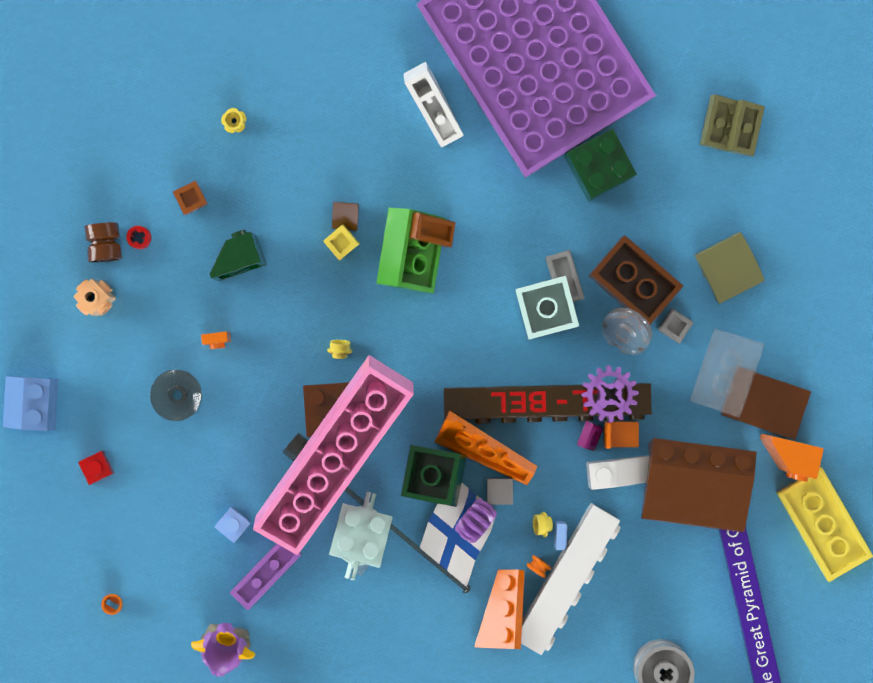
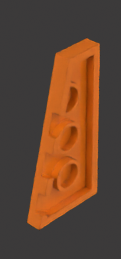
(478, 446)

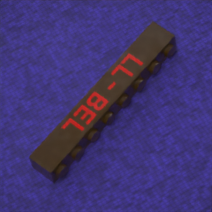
(536, 402)

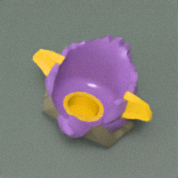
(223, 648)

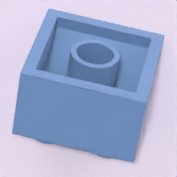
(30, 403)

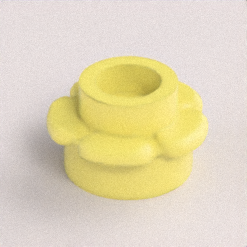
(230, 114)
(339, 348)
(542, 524)

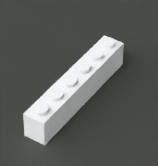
(567, 577)

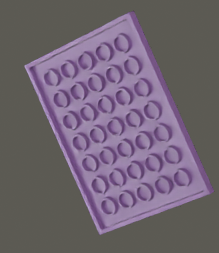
(539, 70)

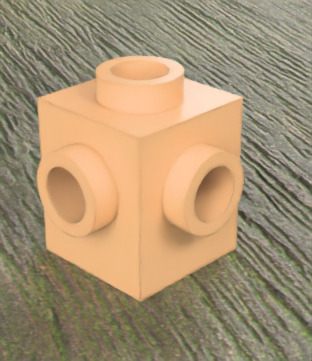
(102, 300)

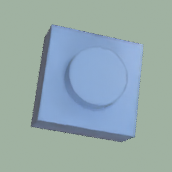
(232, 524)

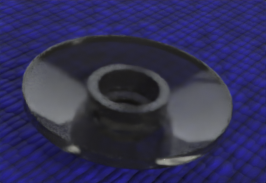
(163, 395)

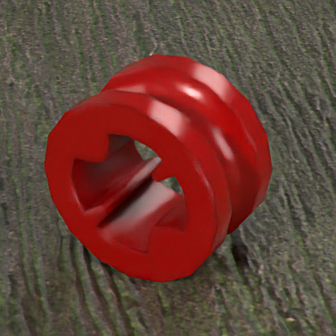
(147, 239)

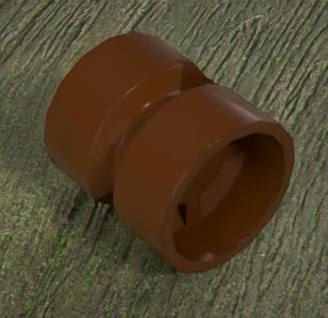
(103, 242)

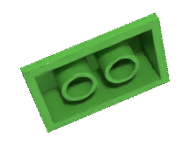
(407, 261)

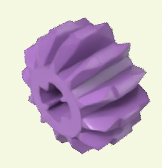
(476, 520)

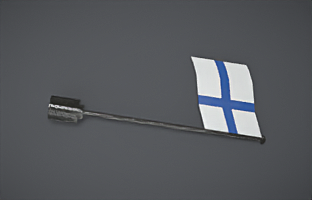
(440, 541)

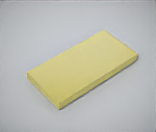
(825, 525)

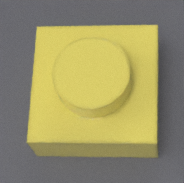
(341, 242)

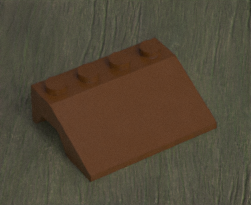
(698, 485)

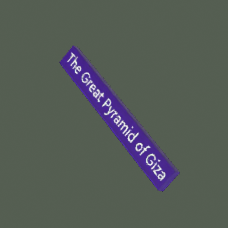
(749, 606)

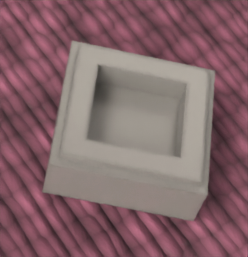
(675, 326)
(500, 491)

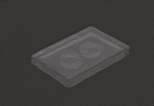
(727, 372)

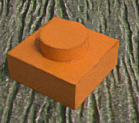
(216, 340)

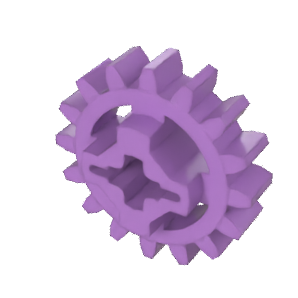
(618, 385)

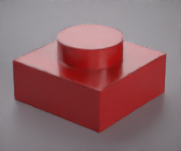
(95, 467)

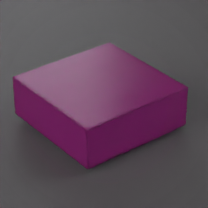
(590, 436)

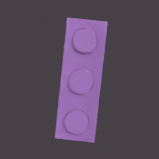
(263, 575)

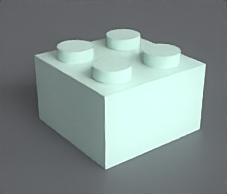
(547, 307)

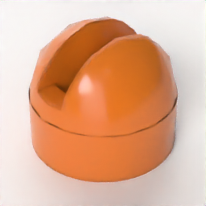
(115, 599)

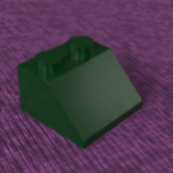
(238, 256)

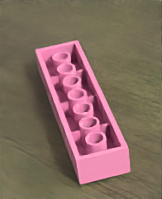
(333, 455)

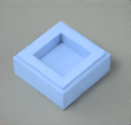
(560, 539)

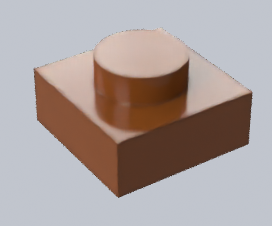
(190, 197)

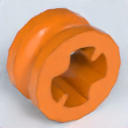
(539, 566)

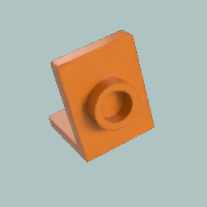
(621, 434)

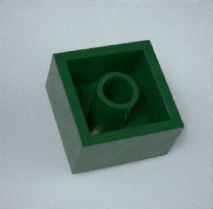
(600, 165)
(433, 475)

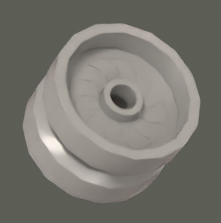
(665, 655)

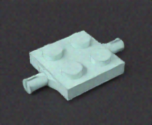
(360, 535)

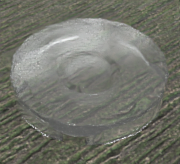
(627, 331)

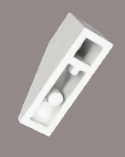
(432, 104)
(617, 472)

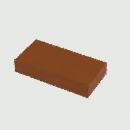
(432, 230)

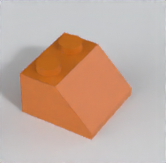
(795, 458)

